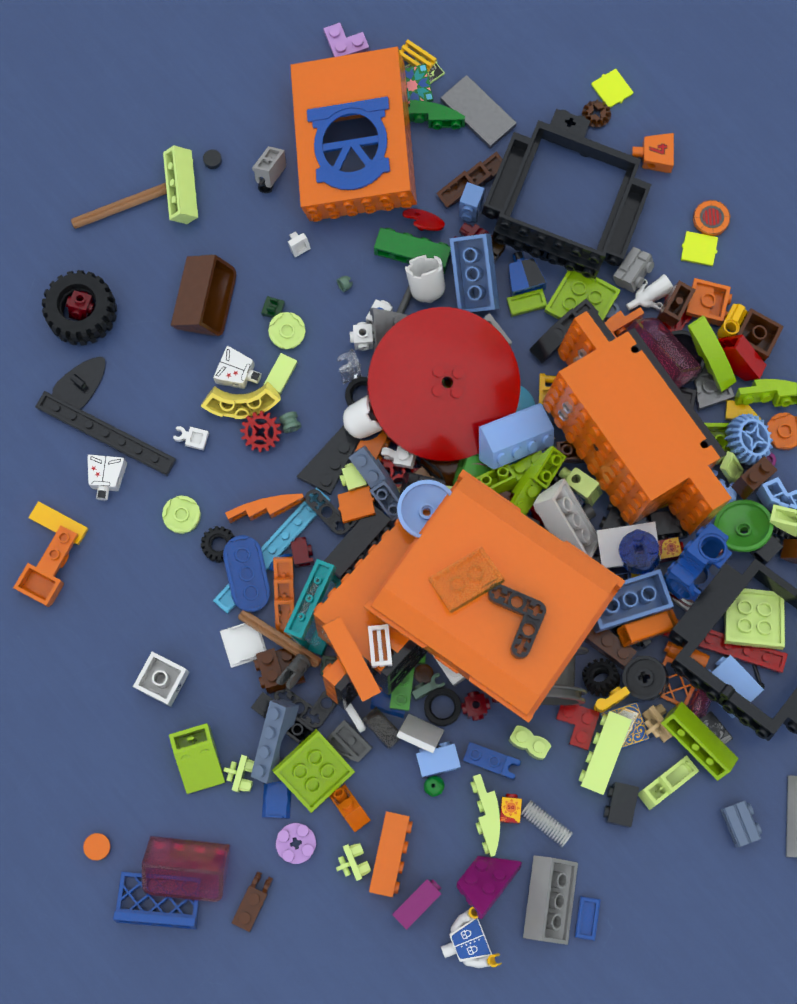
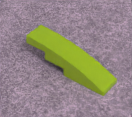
(712, 353)

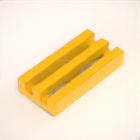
(420, 51)

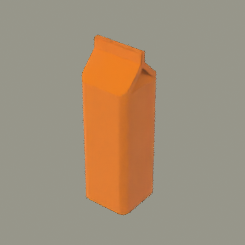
(647, 627)

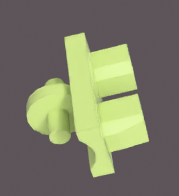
(239, 783)
(358, 870)

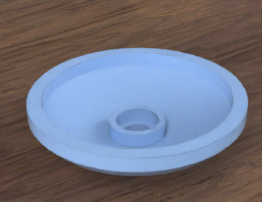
(417, 498)

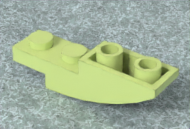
(490, 823)

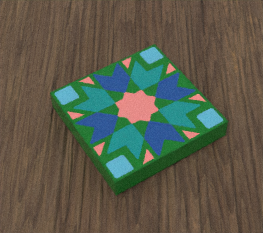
(418, 84)

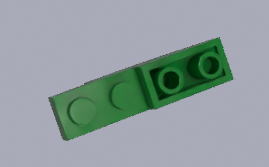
(436, 115)

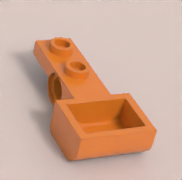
(40, 581)

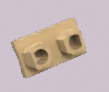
(653, 721)

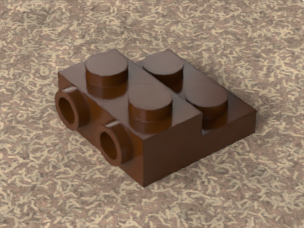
(271, 665)

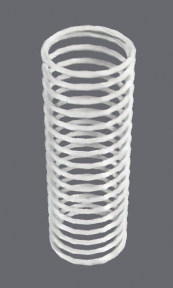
(563, 830)

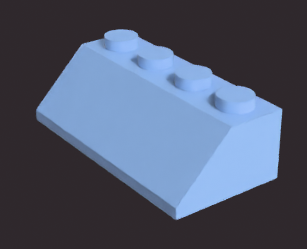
(515, 436)

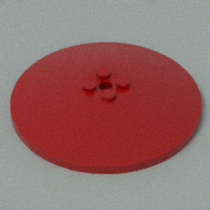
(409, 391)

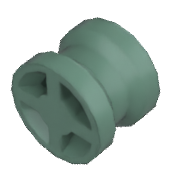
(290, 422)

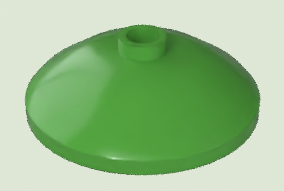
(748, 517)

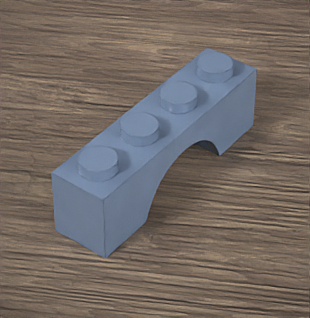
(278, 720)

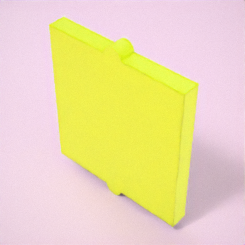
(612, 88)
(699, 248)

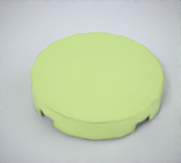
(286, 330)
(181, 514)

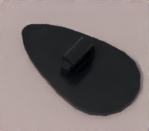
(81, 382)

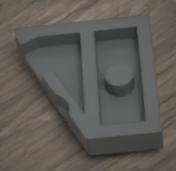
(349, 742)

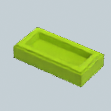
(526, 302)

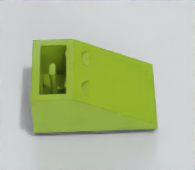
(197, 758)

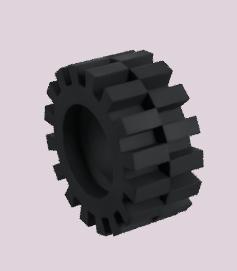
(208, 538)
(599, 668)

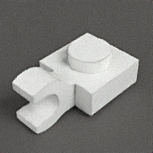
(400, 457)

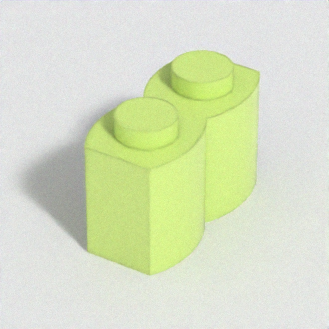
(525, 740)

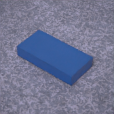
(587, 918)

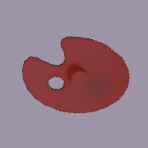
(424, 219)

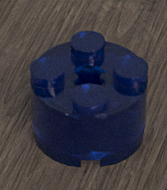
(639, 541)

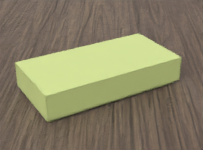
(281, 372)
(731, 467)

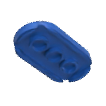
(246, 573)

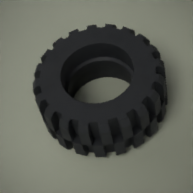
(92, 326)

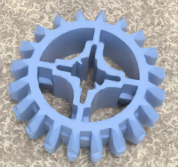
(753, 437)

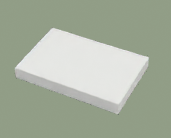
(610, 540)

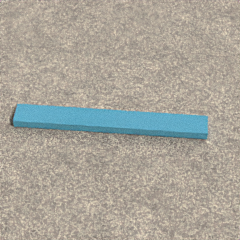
(278, 543)

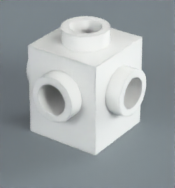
(362, 342)

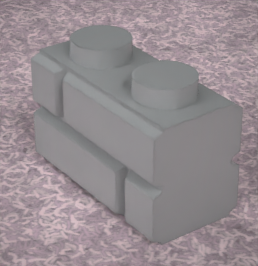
(633, 269)

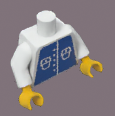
(469, 942)

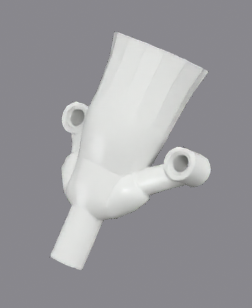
(646, 295)

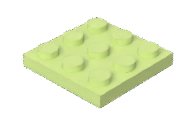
(756, 620)

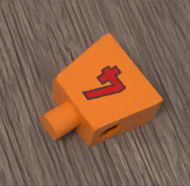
(656, 152)

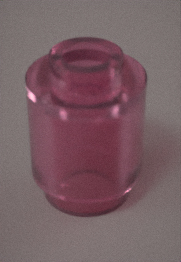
(699, 703)

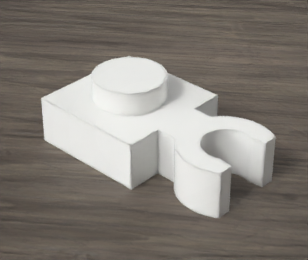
(195, 438)

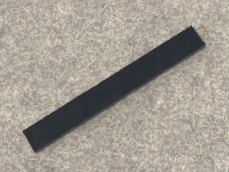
(105, 433)

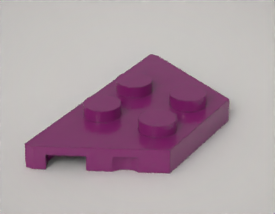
(486, 881)

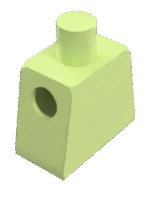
(582, 484)

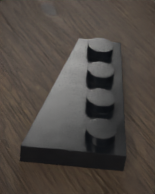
(327, 465)

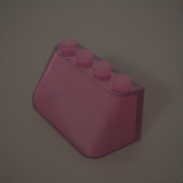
(667, 349)
(185, 869)

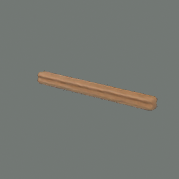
(119, 206)

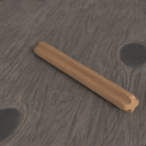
(278, 637)

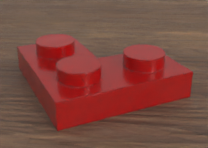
(583, 721)

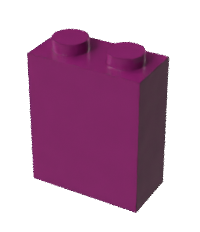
(417, 903)

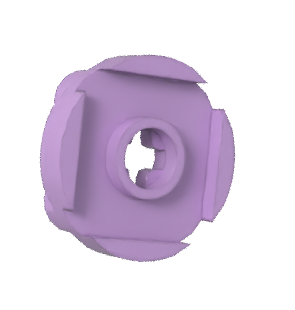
(286, 836)

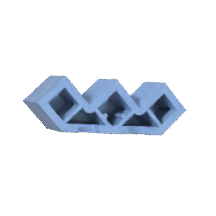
(775, 493)

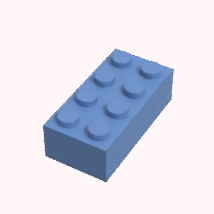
(474, 273)
(636, 600)

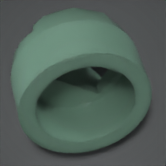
(344, 284)

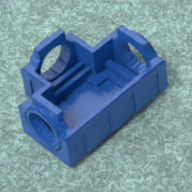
(697, 556)

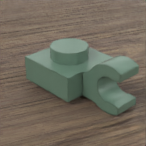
(422, 690)

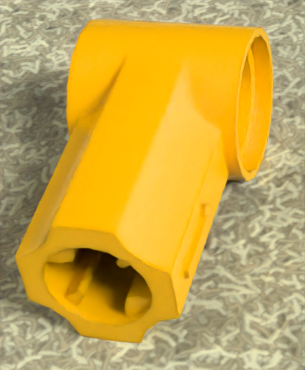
(732, 321)

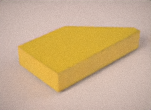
(733, 410)

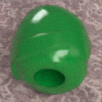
(439, 785)

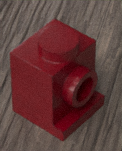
(301, 553)

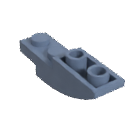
(378, 479)

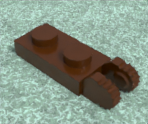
(251, 904)

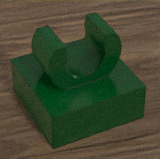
(272, 307)

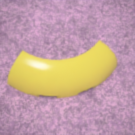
(241, 405)

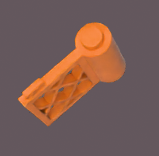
(672, 651)

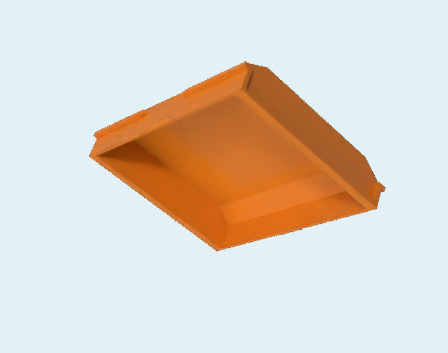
(480, 634)

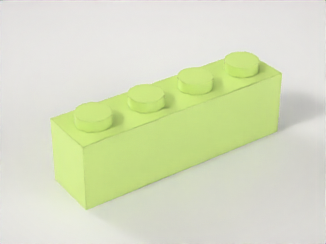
(180, 185)
(605, 753)

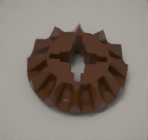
(597, 121)

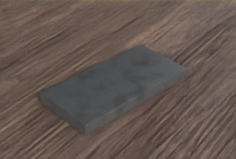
(480, 111)

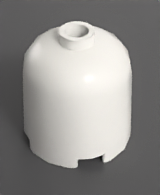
(426, 278)
(360, 420)

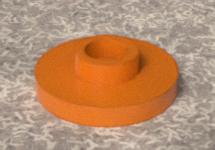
(96, 846)

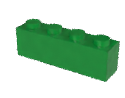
(406, 247)

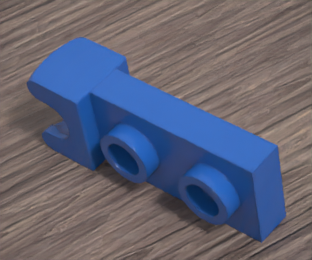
(490, 760)

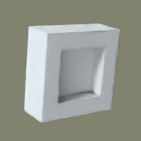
(298, 244)

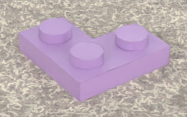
(344, 46)

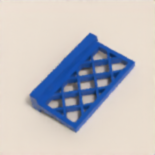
(152, 918)

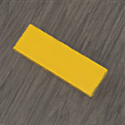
(53, 519)

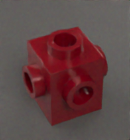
(80, 305)
(479, 713)

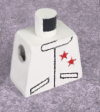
(235, 370)
(105, 474)

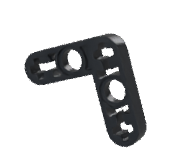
(336, 515)
(528, 617)
(316, 709)

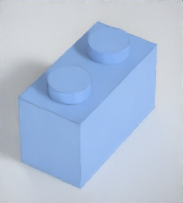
(440, 761)

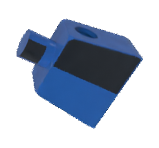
(524, 275)

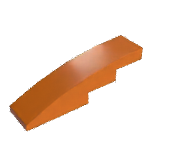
(272, 505)
(283, 591)
(351, 659)

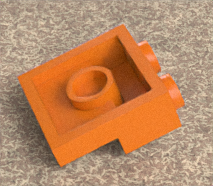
(710, 301)

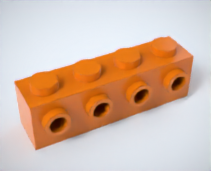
(389, 854)

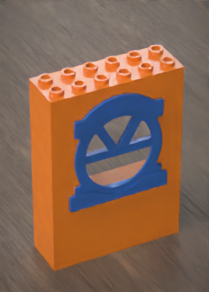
(347, 89)

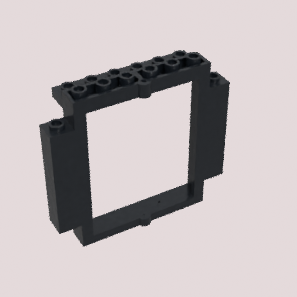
(548, 245)
(698, 623)

